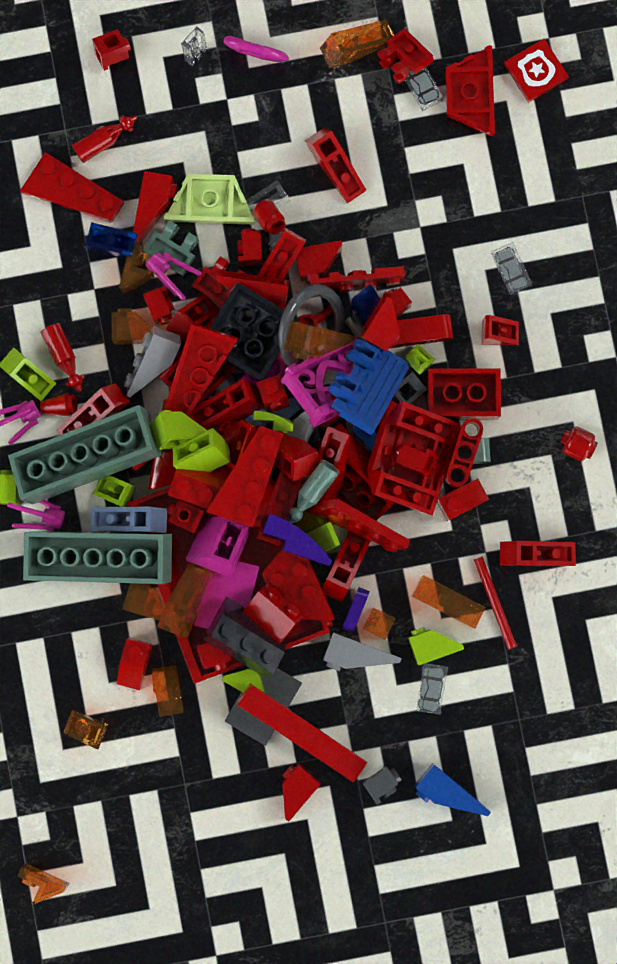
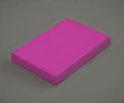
(237, 588)

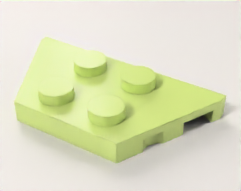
(210, 200)

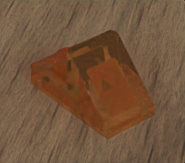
(132, 275)
(167, 690)
(85, 729)
(48, 884)

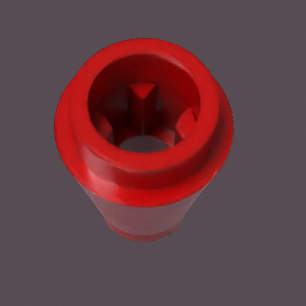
(60, 405)

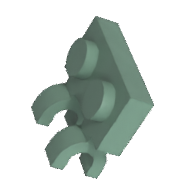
(162, 243)

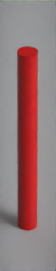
(495, 603)

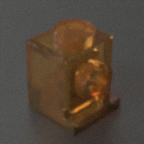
(379, 623)

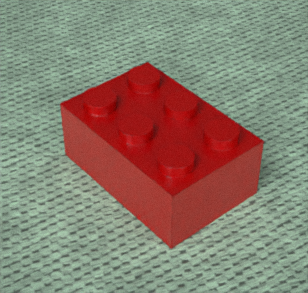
(464, 393)

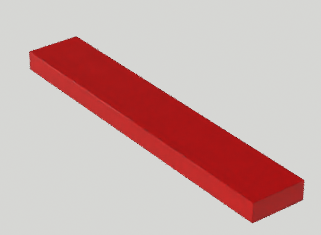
(301, 732)

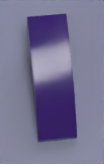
(295, 540)

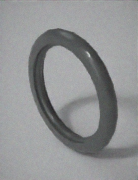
(292, 308)

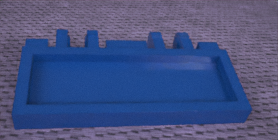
(369, 387)

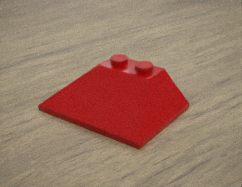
(398, 484)

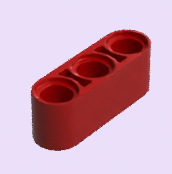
(424, 330)
(469, 442)

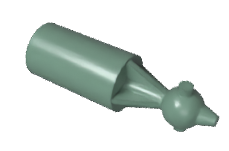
(313, 489)

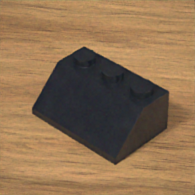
(243, 639)

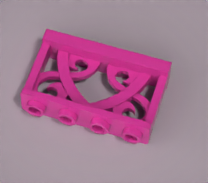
(321, 409)

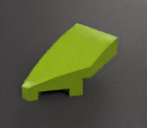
(419, 359)
(279, 423)

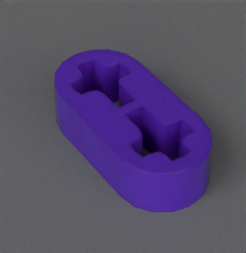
(355, 609)

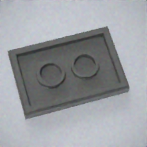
(278, 686)

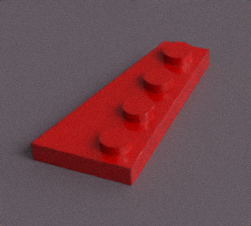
(359, 278)
(246, 484)

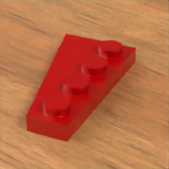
(64, 186)
(198, 364)
(357, 522)

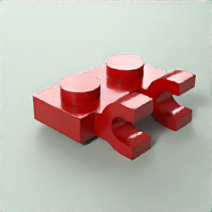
(409, 50)
(210, 286)

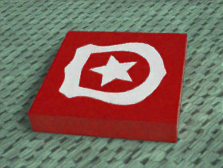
(536, 70)

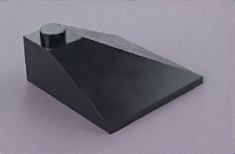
(256, 326)

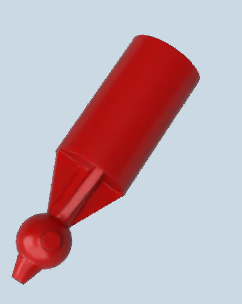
(102, 138)
(62, 354)

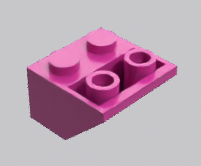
(218, 545)

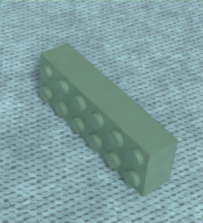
(84, 455)
(98, 557)

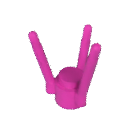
(159, 266)
(27, 412)
(52, 517)

